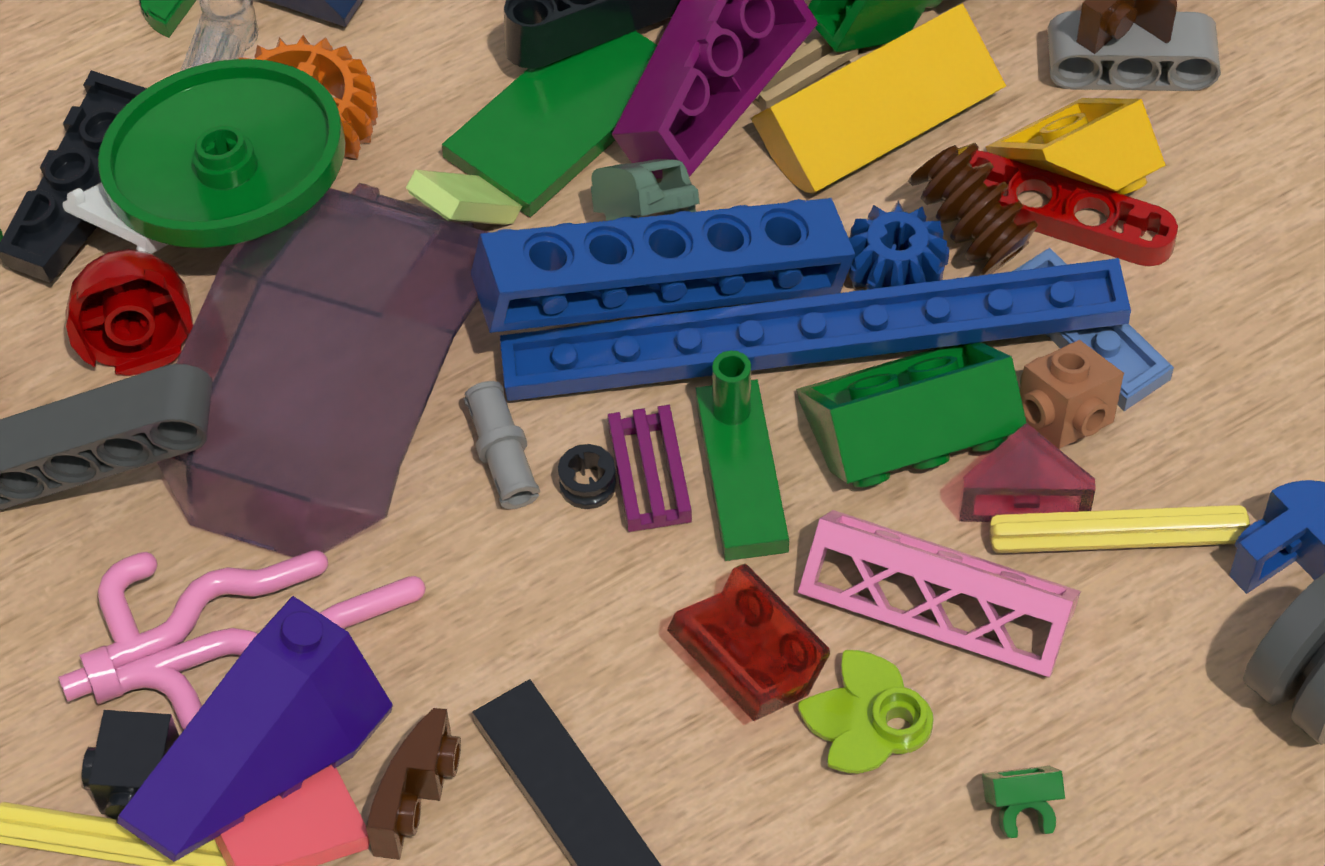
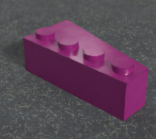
(707, 75)

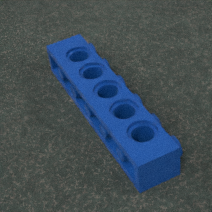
(660, 264)

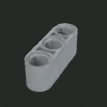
(1137, 58)

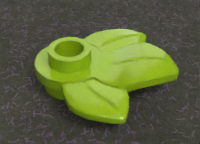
(859, 714)

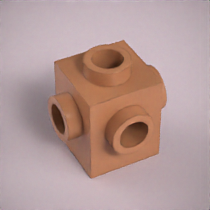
(1070, 393)

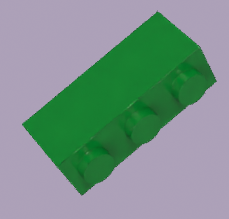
(914, 411)

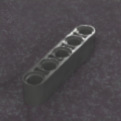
(103, 432)

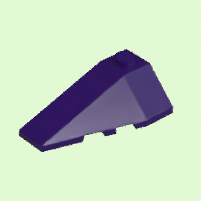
(276, 718)

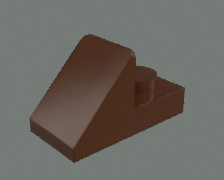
(1113, 19)

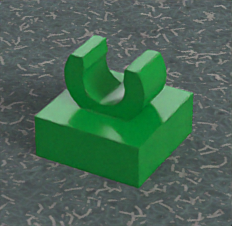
(1022, 790)

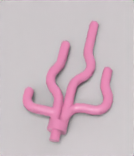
(157, 657)

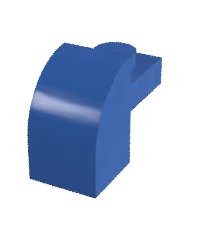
(1287, 533)

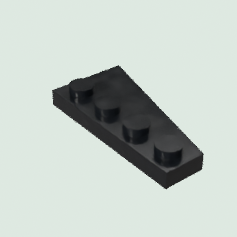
(42, 232)

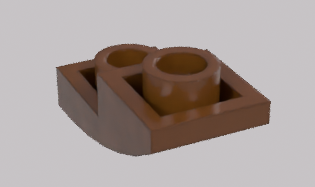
(412, 775)

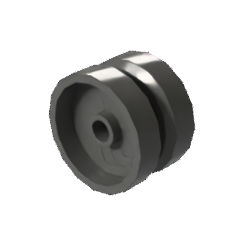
(1293, 661)

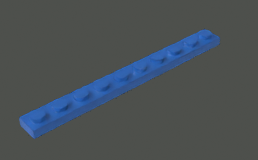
(815, 328)

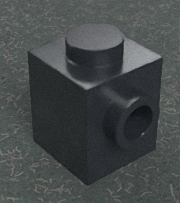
(125, 756)

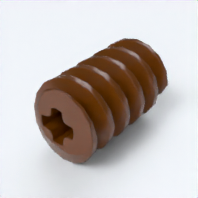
(974, 205)

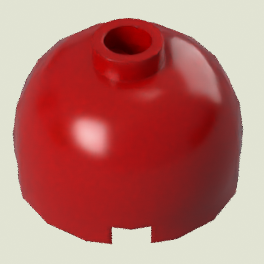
(128, 312)

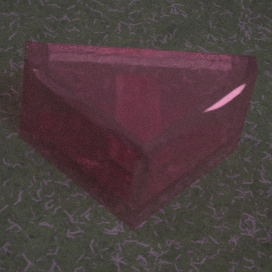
(1025, 478)

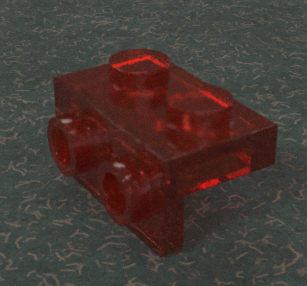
(751, 644)

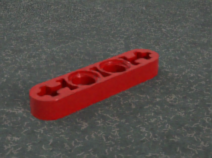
(1070, 196)

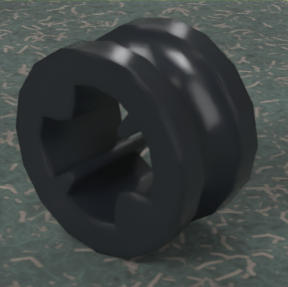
(592, 494)

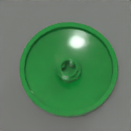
(222, 153)

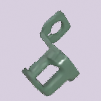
(634, 191)

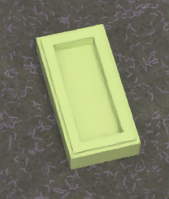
(463, 197)

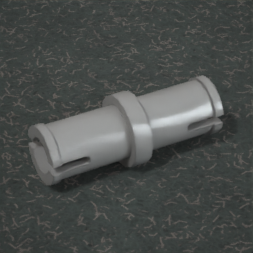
(501, 445)

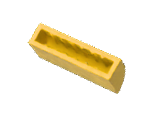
(879, 101)

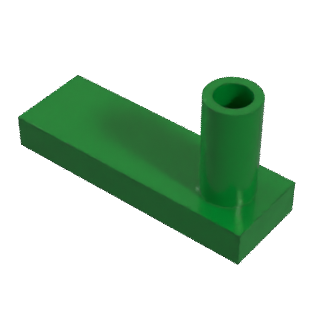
(741, 461)

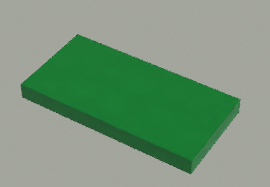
(551, 121)

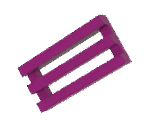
(642, 426)

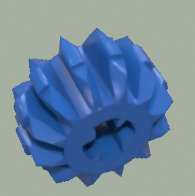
(897, 249)

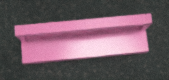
(946, 568)

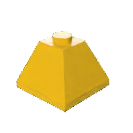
(1090, 141)

